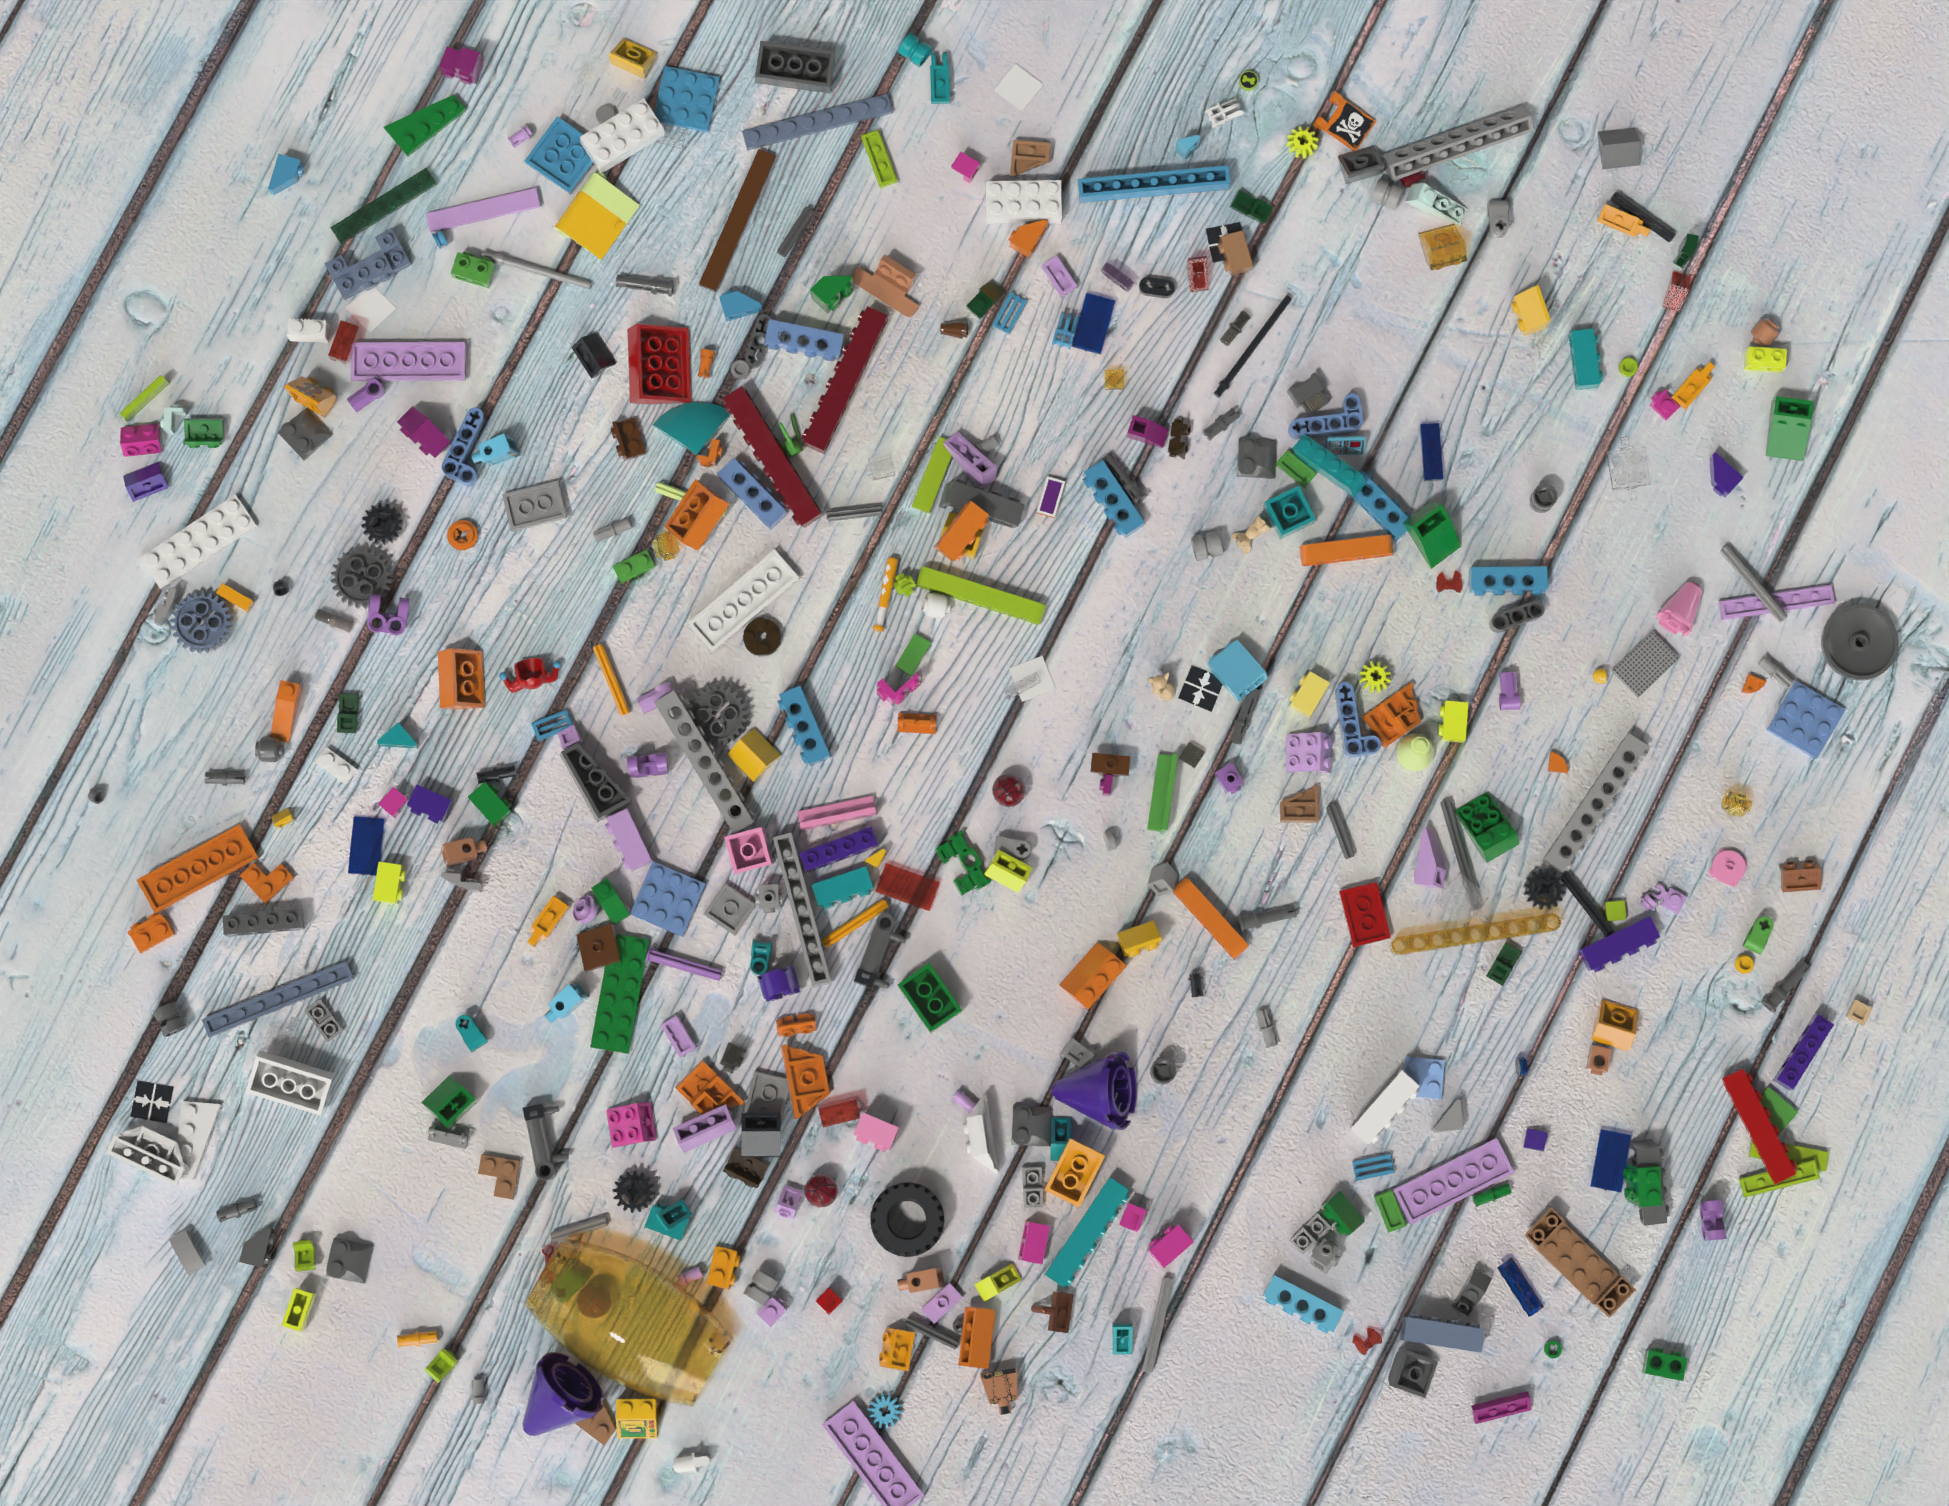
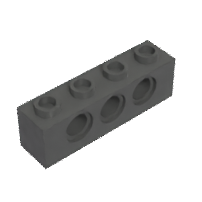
(263, 922)

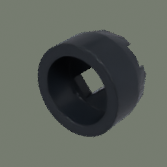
(276, 588)

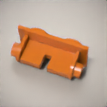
(916, 723)
(805, 1024)

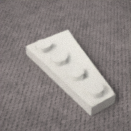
(194, 1132)

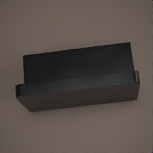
(593, 354)

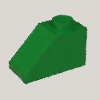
(610, 901)

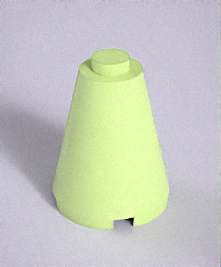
(1415, 751)

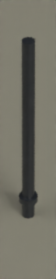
(1224, 384)

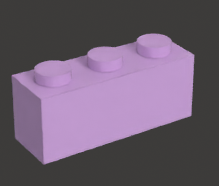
(628, 840)
(704, 1128)

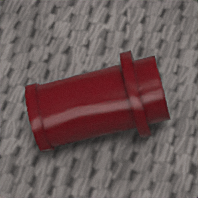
(1411, 179)

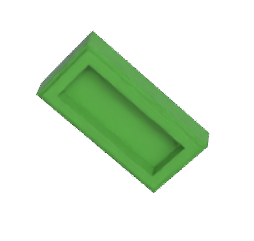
(1296, 468)
(913, 654)
(1390, 1211)

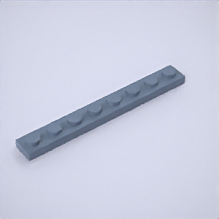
(817, 122)
(277, 999)

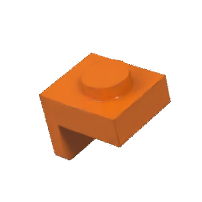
(715, 452)

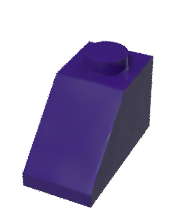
(1723, 476)

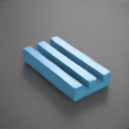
(1016, 299)
(549, 718)
(1389, 1163)

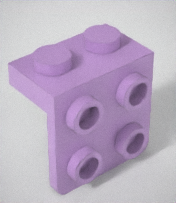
(1309, 752)

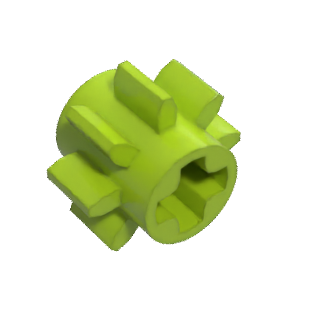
(904, 584)

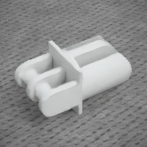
(1226, 111)
(689, 1462)

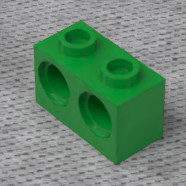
(1663, 1368)

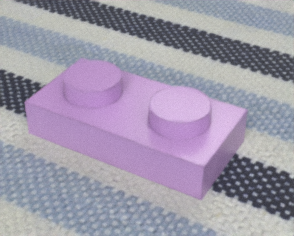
(1059, 276)

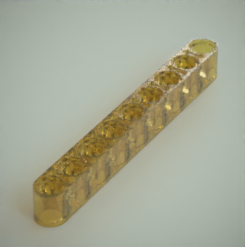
(1483, 929)

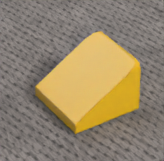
(282, 818)
(876, 859)

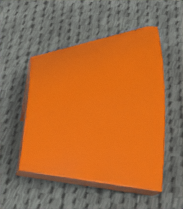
(1394, 716)
(707, 1089)

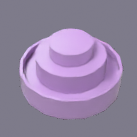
(585, 909)

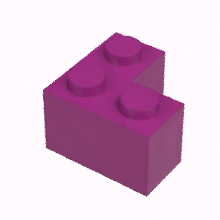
(462, 65)
(422, 430)

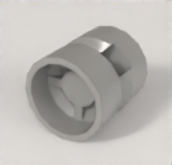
(1386, 194)
(1207, 546)
(760, 1287)

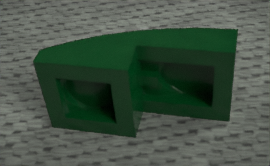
(1251, 207)
(348, 713)
(1504, 963)

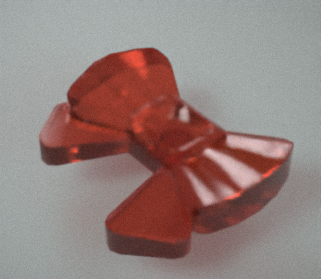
(1454, 584)
(1363, 1346)

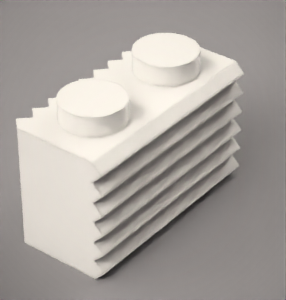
(308, 330)

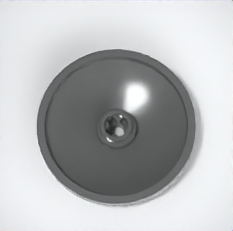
(1874, 634)

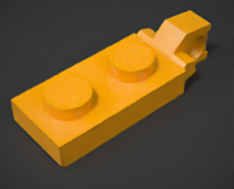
(1622, 221)
(1693, 386)
(547, 920)

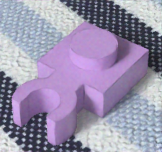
(1671, 900)

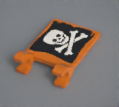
(1346, 124)

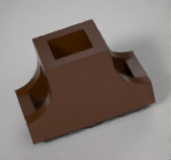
(1110, 764)

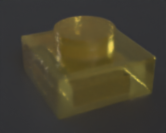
(1114, 379)

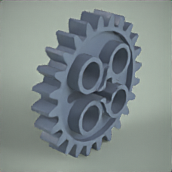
(190, 609)

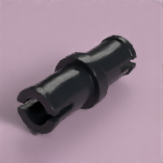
(496, 774)

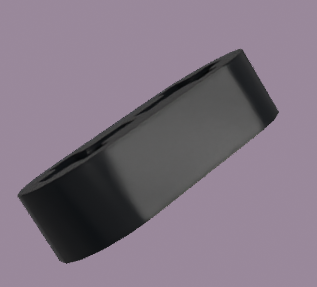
(1155, 292)

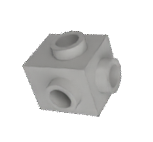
(766, 891)
(1325, 1255)

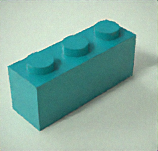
(1585, 359)
(843, 888)

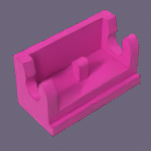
(1033, 1242)

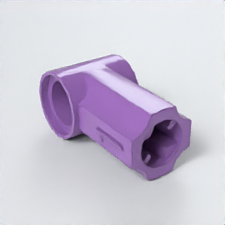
(364, 396)
(1509, 697)

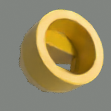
(1599, 676)

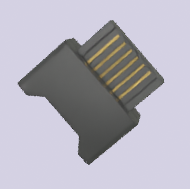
(1309, 395)

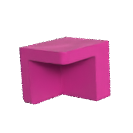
(966, 166)
(393, 802)
(1132, 1217)

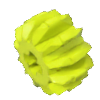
(1294, 142)
(1380, 674)

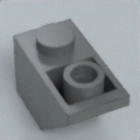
(256, 1249)
(1472, 1292)

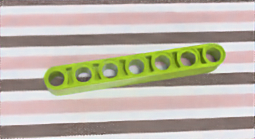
(981, 595)

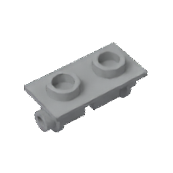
(454, 1136)

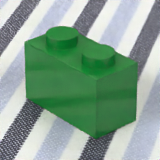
(490, 804)

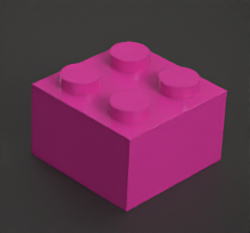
(1170, 1245)

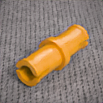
(417, 1338)

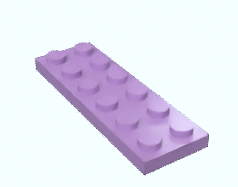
(408, 361)
(1453, 1181)
(872, 1458)

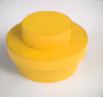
(1744, 964)

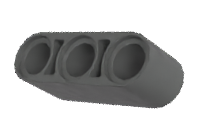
(1523, 610)

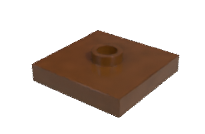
(599, 947)

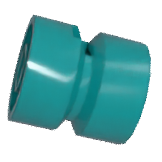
(915, 50)

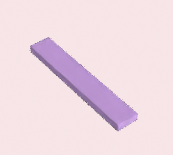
(483, 210)
(1787, 600)

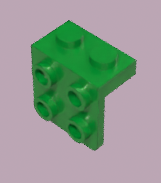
(1643, 1185)

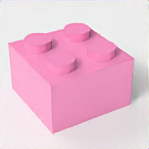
(749, 850)
(876, 1132)

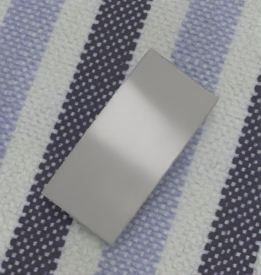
(163, 612)
(457, 879)
(323, 1020)
(1032, 1186)
(1310, 1233)
(187, 1252)

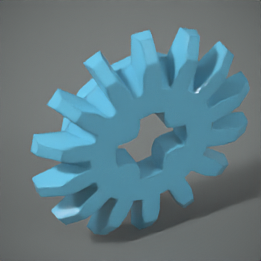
(878, 1414)

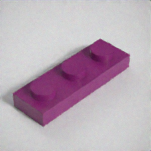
(1501, 1407)

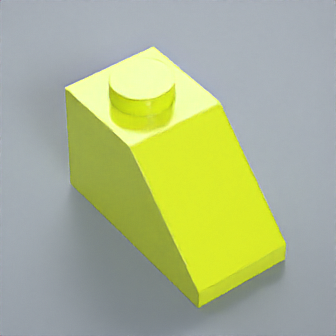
(998, 1282)

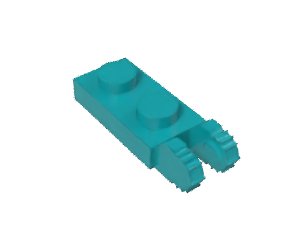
(939, 80)

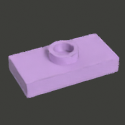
(678, 1036)
(941, 1303)

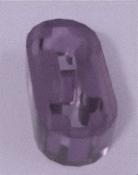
(1117, 277)

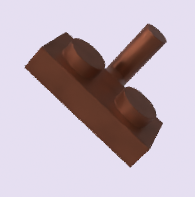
(1059, 1311)

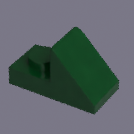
(986, 298)

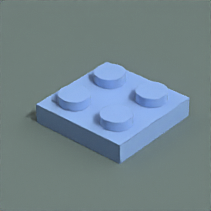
(1427, 1074)

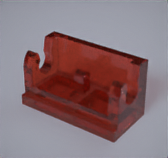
(343, 341)
(839, 1111)

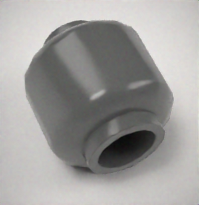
(269, 749)

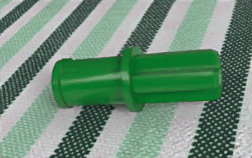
(1491, 1194)

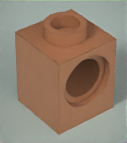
(1603, 1052)

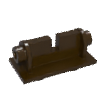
(1181, 430)

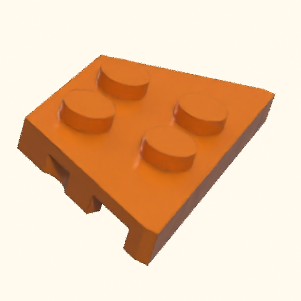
(805, 1079)

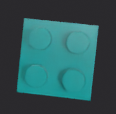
(1289, 512)

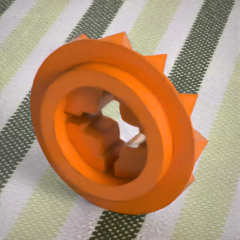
(464, 526)

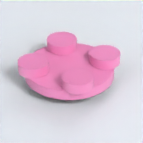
(1728, 867)

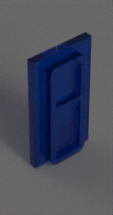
(1093, 323)
(366, 845)
(1610, 1160)

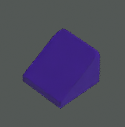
(1535, 1140)

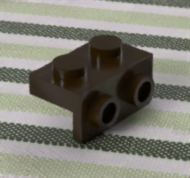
(747, 1169)

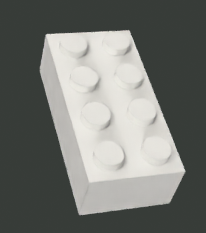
(622, 136)
(1023, 201)
(290, 1082)
(1385, 1106)

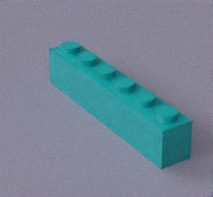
(1086, 1232)

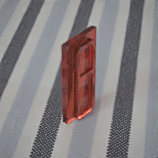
(907, 887)

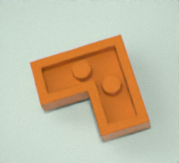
(266, 886)

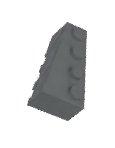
(1000, 510)
(595, 785)
(1650, 1154)

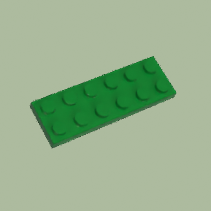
(620, 996)

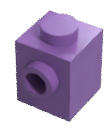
(1229, 779)

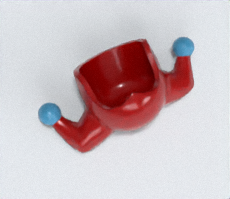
(530, 675)

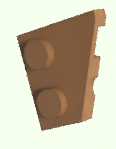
(1028, 155)
(1301, 807)
(599, 1426)

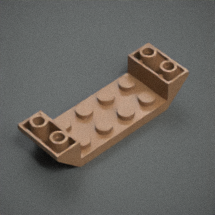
(1579, 1263)

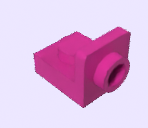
(1664, 404)

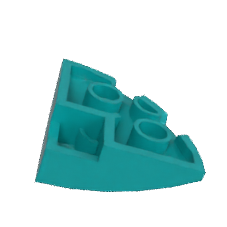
(693, 424)

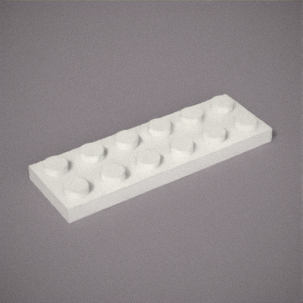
(198, 542)
(743, 600)

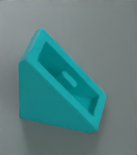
(397, 737)
(674, 1215)
(1122, 1339)

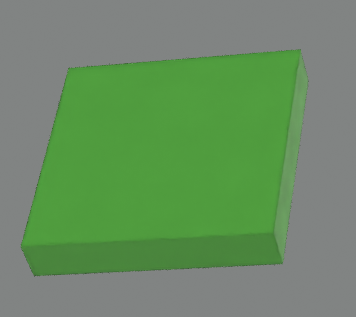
(1779, 1109)

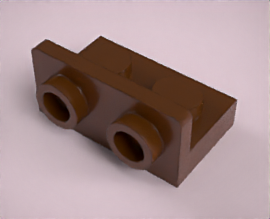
(629, 439)

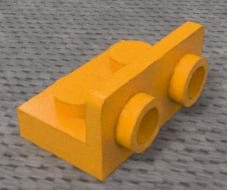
(722, 1267)
(896, 1349)

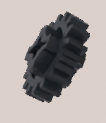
(388, 520)
(1549, 896)
(625, 1191)

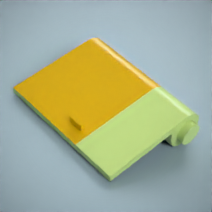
(596, 215)

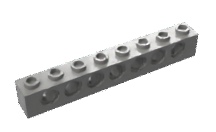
(1458, 143)
(664, 706)
(1638, 751)
(802, 910)

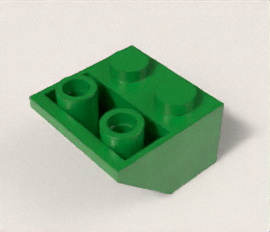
(831, 290)
(449, 1102)
(1342, 1213)

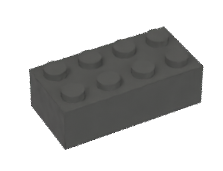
(795, 67)

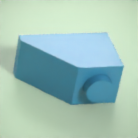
(285, 173)
(738, 305)

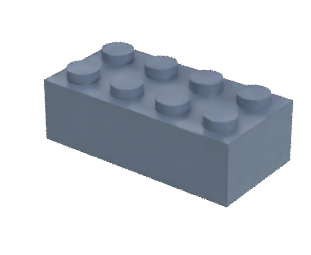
(1442, 1334)

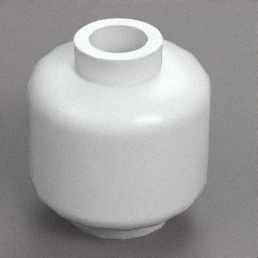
(935, 605)

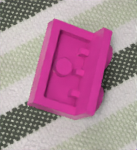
(140, 440)

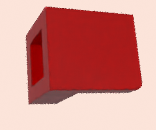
(829, 1301)

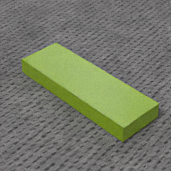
(879, 159)
(144, 398)

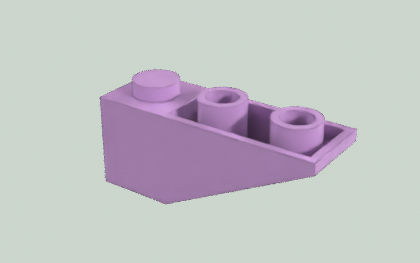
(1430, 864)

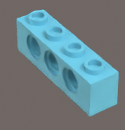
(1332, 1313)

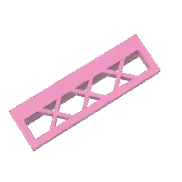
(836, 813)

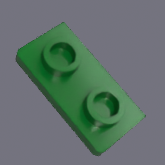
(203, 432)

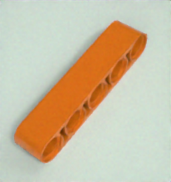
(1346, 550)
(1210, 918)

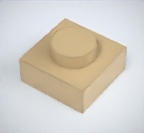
(1858, 1012)

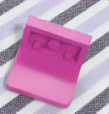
(885, 692)

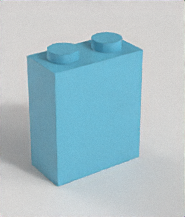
(1237, 670)

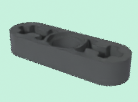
(758, 326)

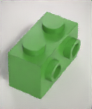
(473, 269)

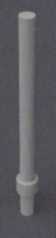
(500, 259)

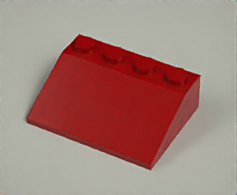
(659, 364)

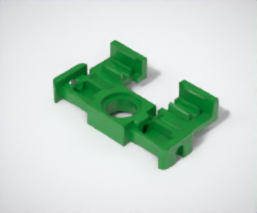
(976, 874)

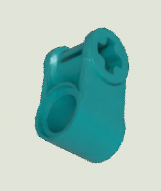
(760, 955)
(472, 1035)

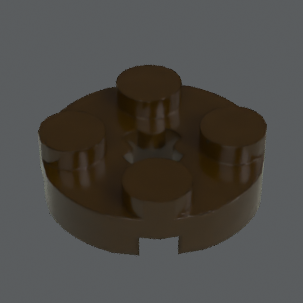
(751, 639)

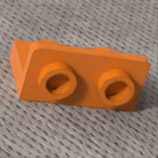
(150, 932)

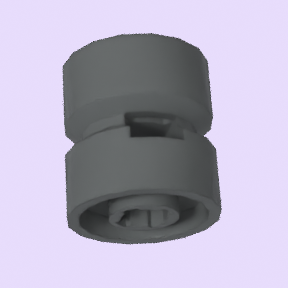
(1543, 498)
(169, 1018)
(1163, 1071)

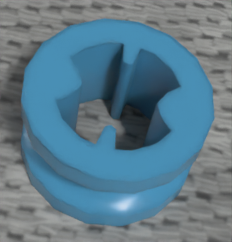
(439, 238)

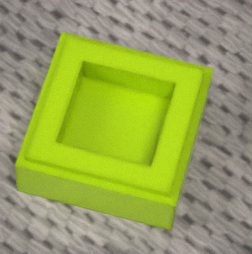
(1615, 911)

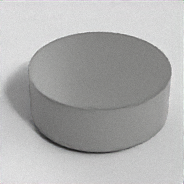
(604, 113)
(740, 369)
(1110, 841)

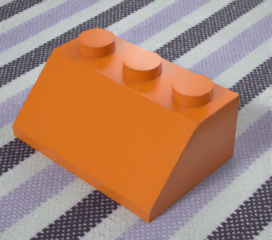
(696, 515)
(461, 679)
(1092, 975)

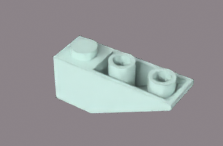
(1435, 203)

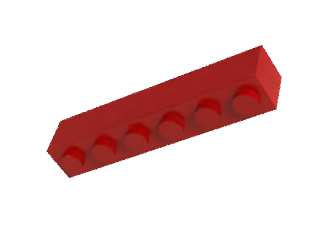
(1759, 1127)

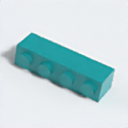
(1329, 465)

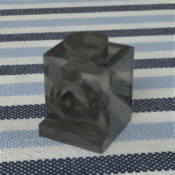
(732, 1057)

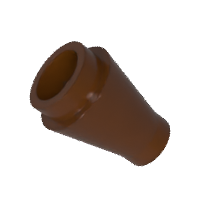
(955, 329)

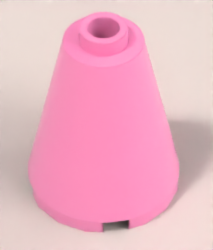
(1681, 609)

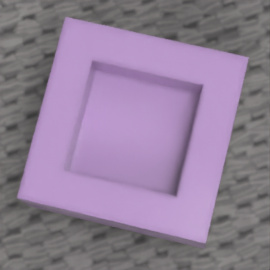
(569, 737)

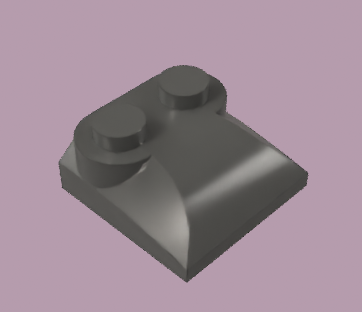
(304, 434)
(1256, 458)
(1031, 1126)
(349, 1260)
(1412, 1372)

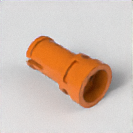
(706, 358)

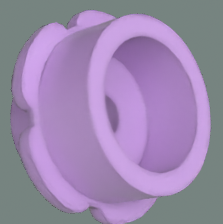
(1648, 902)

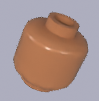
(1764, 332)

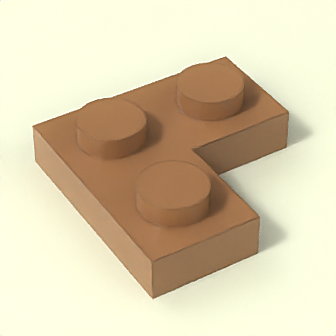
(505, 1171)

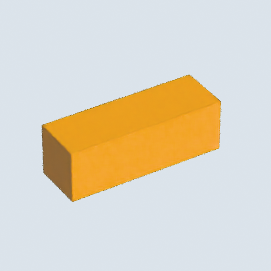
(235, 597)

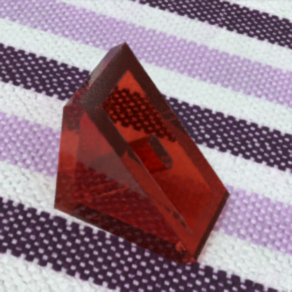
(1197, 273)
(1677, 291)

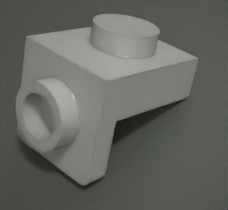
(1077, 1053)

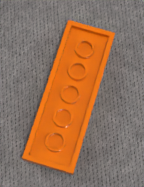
(197, 869)

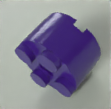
(779, 982)

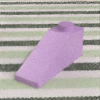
(972, 461)

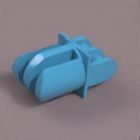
(1065, 332)

